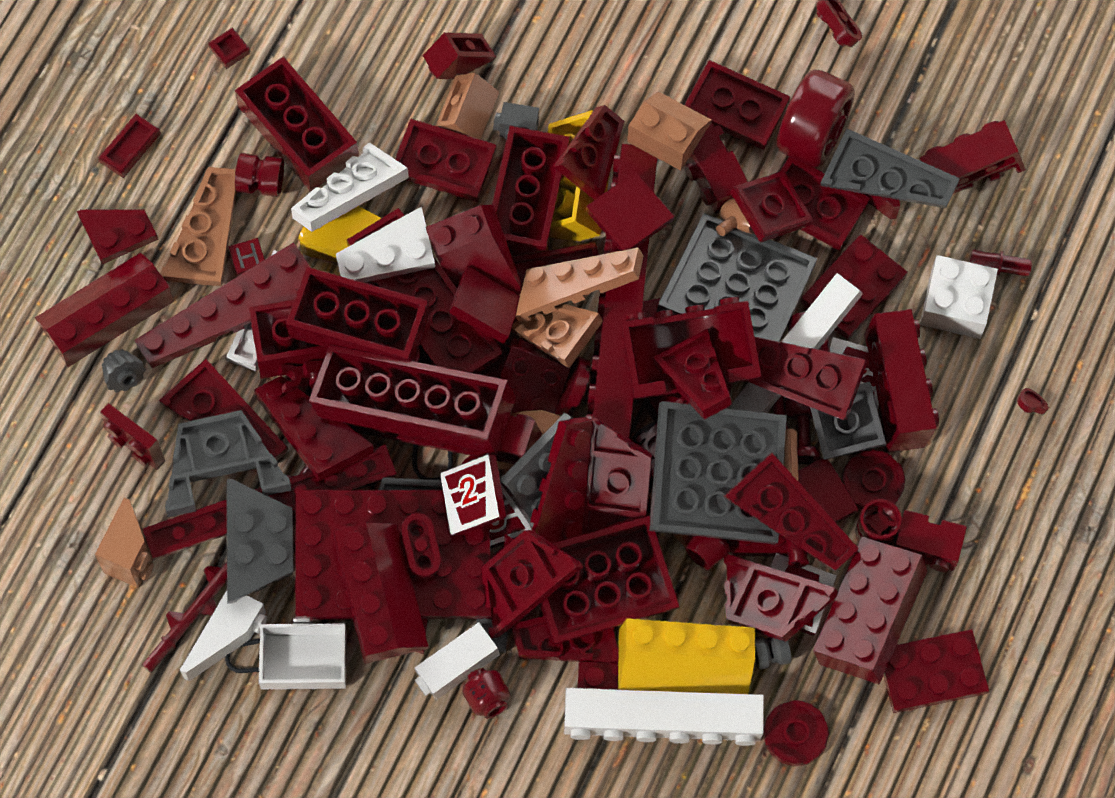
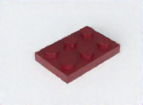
(739, 104)
(445, 159)
(832, 209)
(869, 272)
(935, 672)

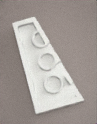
(357, 183)

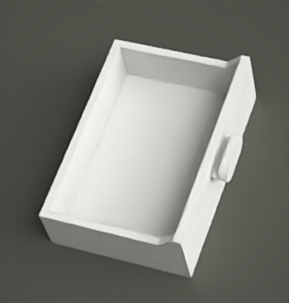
(302, 655)

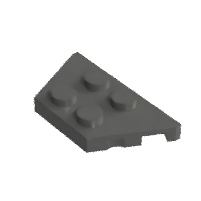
(256, 540)

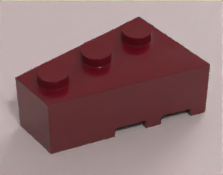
(713, 165)

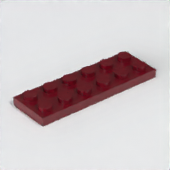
(445, 338)

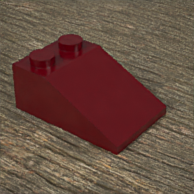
(477, 242)

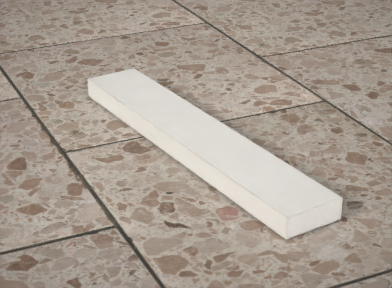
(809, 332)

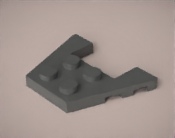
(219, 448)

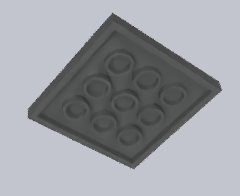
(741, 267)
(702, 462)

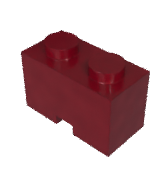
(936, 543)

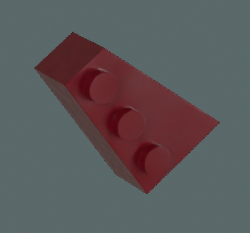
(977, 155)

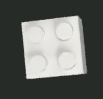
(958, 296)

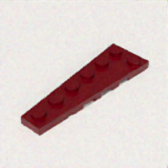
(225, 308)
(810, 375)

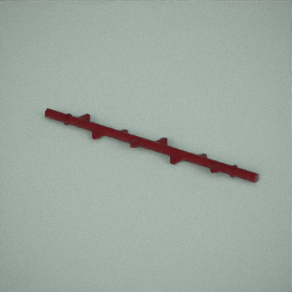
(202, 604)

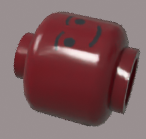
(486, 693)

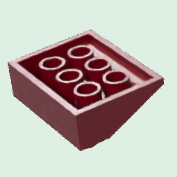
(619, 581)

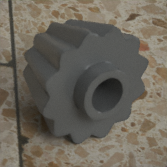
(122, 370)

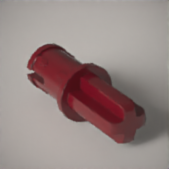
(1002, 262)

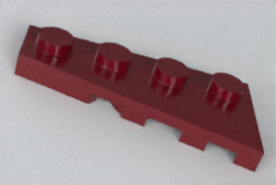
(208, 394)
(564, 487)
(788, 509)

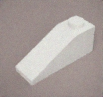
(224, 633)

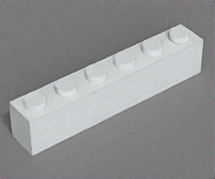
(663, 715)

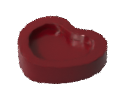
(1032, 402)

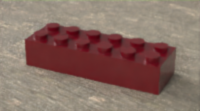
(412, 399)

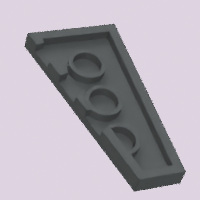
(881, 171)

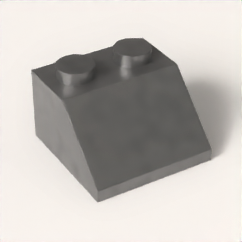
(857, 433)

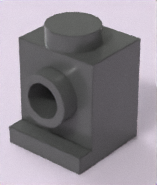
(516, 116)

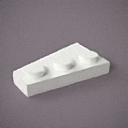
(390, 251)

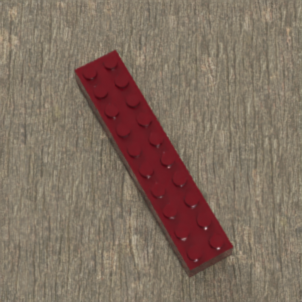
(611, 383)

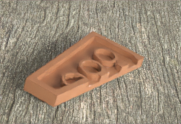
(205, 233)
(574, 280)
(560, 332)

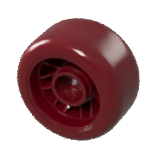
(815, 118)

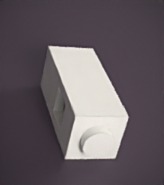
(455, 662)

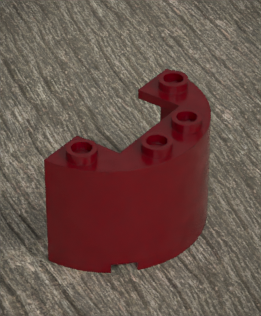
(729, 333)

